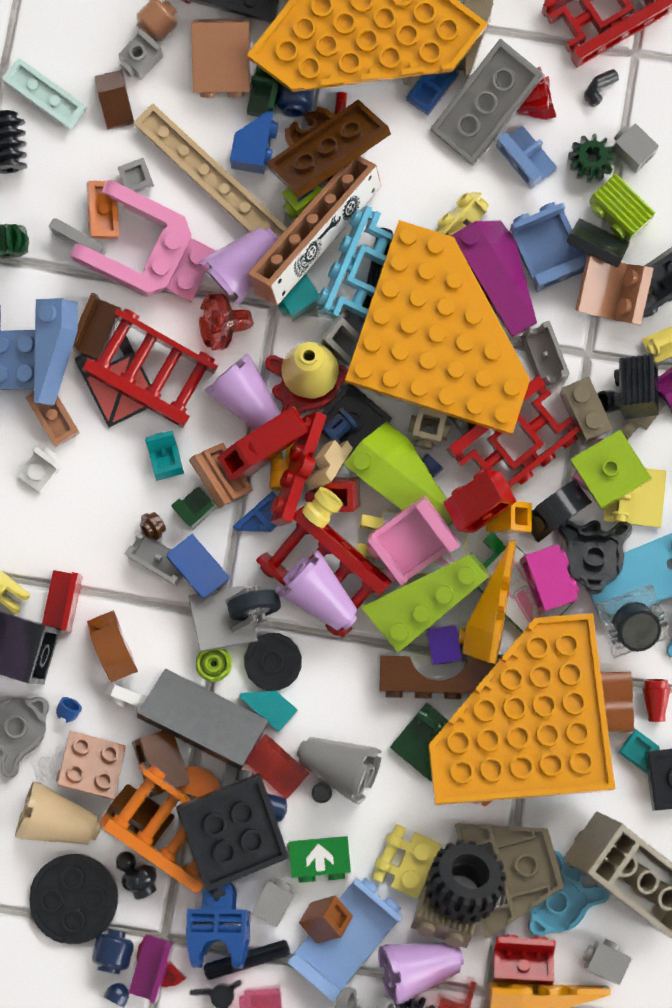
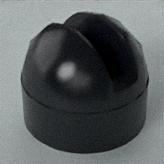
(607, 400)

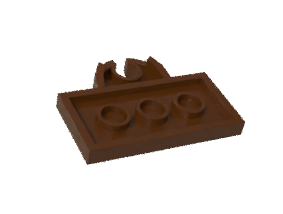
(326, 145)

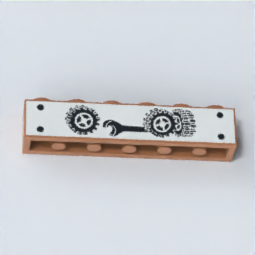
(314, 230)

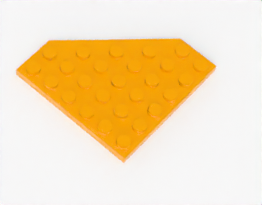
(364, 41)
(437, 337)
(530, 722)

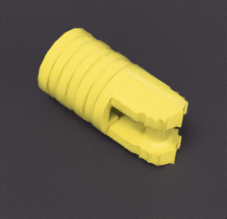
(8, 584)

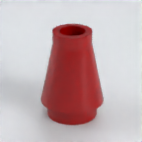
(656, 698)

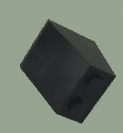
(26, 648)

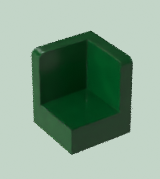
(194, 507)

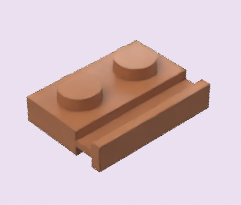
(215, 478)

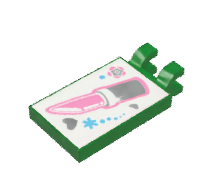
(521, 604)

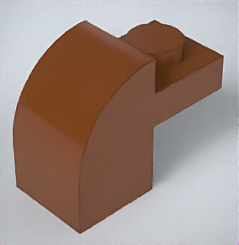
(111, 646)

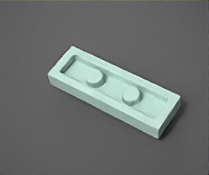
(44, 93)

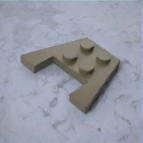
(528, 864)

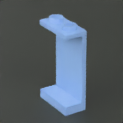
(336, 961)

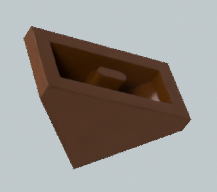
(114, 99)

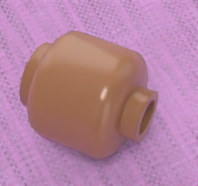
(157, 19)

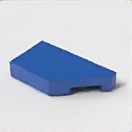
(430, 90)
(259, 517)

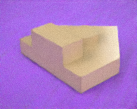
(328, 463)

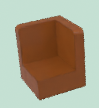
(325, 919)

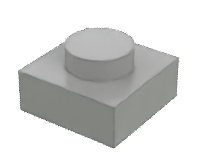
(136, 175)

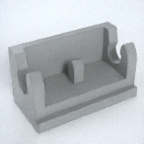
(545, 354)
(153, 557)

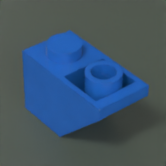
(252, 143)

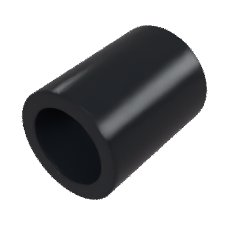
(313, 792)

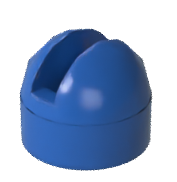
(68, 709)

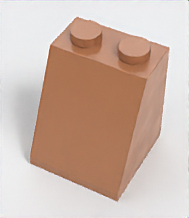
(221, 56)

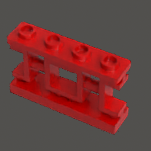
(610, 31)
(529, 458)

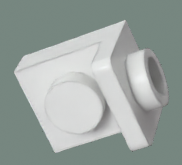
(40, 469)

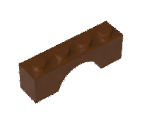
(400, 676)

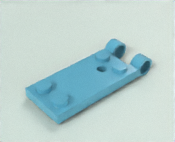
(641, 568)

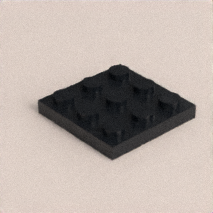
(232, 832)

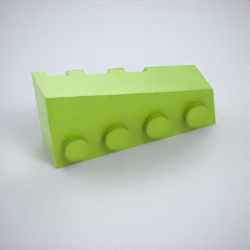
(420, 604)

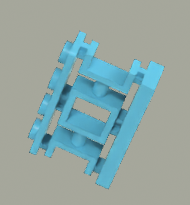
(350, 262)

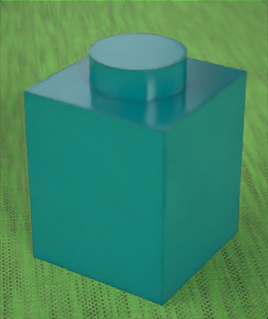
(300, 299)

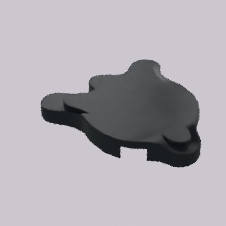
(595, 554)

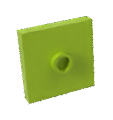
(610, 469)

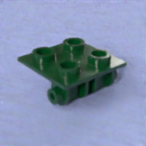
(415, 739)

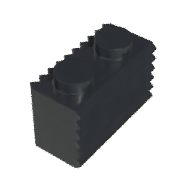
(637, 386)

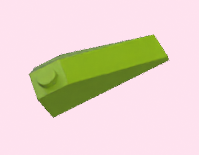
(395, 470)

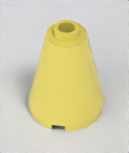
(310, 370)

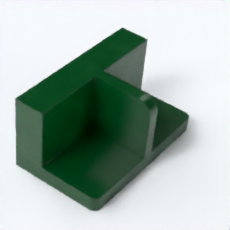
(262, 94)

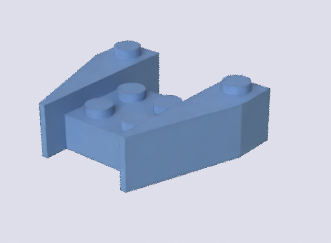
(39, 356)

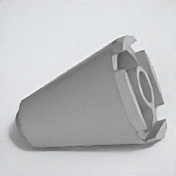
(341, 765)

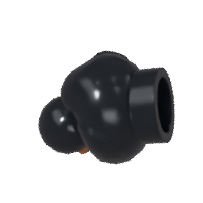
(136, 879)

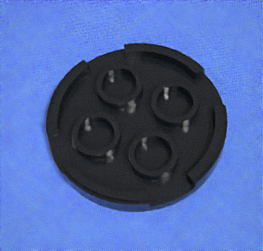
(73, 899)

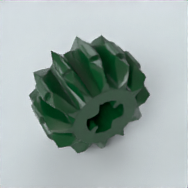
(585, 149)
(13, 240)

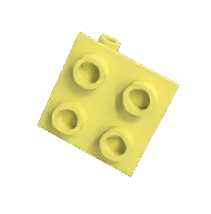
(642, 505)

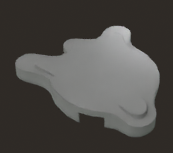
(20, 730)

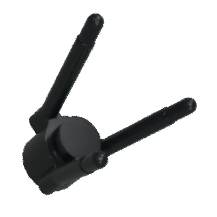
(221, 995)

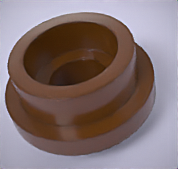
(152, 525)

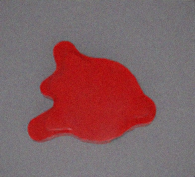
(302, 405)

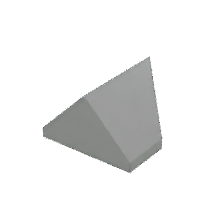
(343, 336)

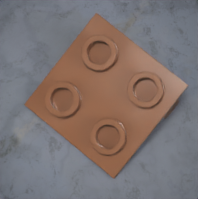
(91, 765)

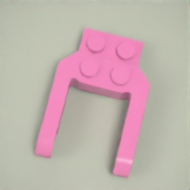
(173, 260)

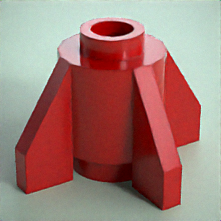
(539, 102)

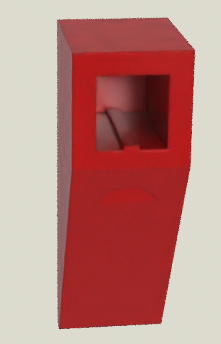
(262, 445)

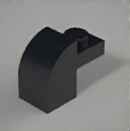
(558, 509)

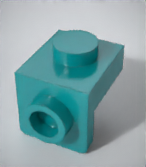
(164, 455)

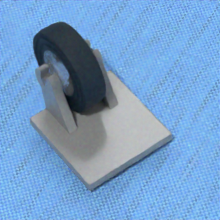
(231, 615)

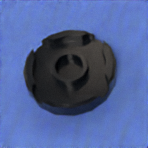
(273, 662)

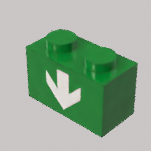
(319, 857)

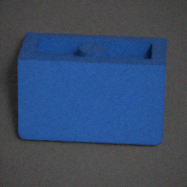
(198, 566)

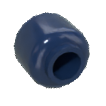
(294, 103)
(112, 952)

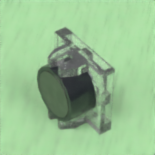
(632, 624)

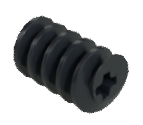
(10, 144)

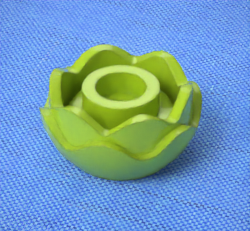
(215, 673)

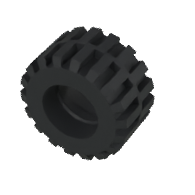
(473, 863)

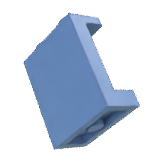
(544, 246)

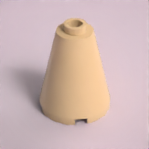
(55, 818)

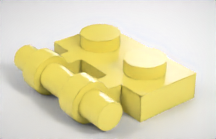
(415, 864)

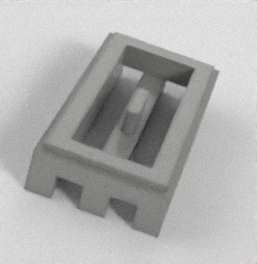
(74, 236)

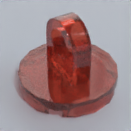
(221, 321)

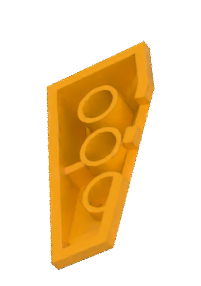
(486, 625)

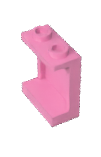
(411, 540)

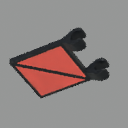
(112, 404)

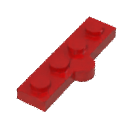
(298, 471)

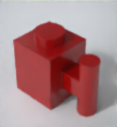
(345, 488)

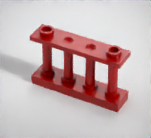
(126, 381)
(328, 543)

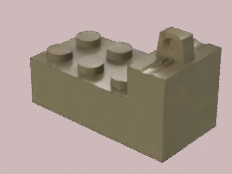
(625, 869)

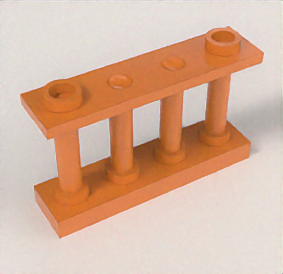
(143, 839)

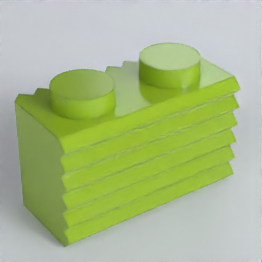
(621, 208)

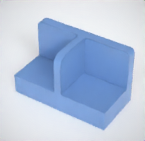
(526, 156)

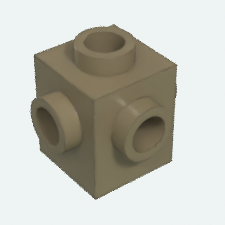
(428, 418)

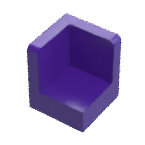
(443, 645)

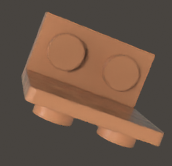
(614, 291)

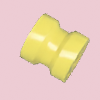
(322, 507)

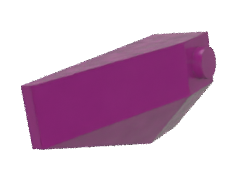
(499, 271)

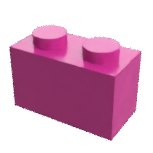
(549, 578)

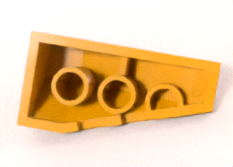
(542, 996)

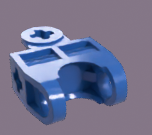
(218, 911)

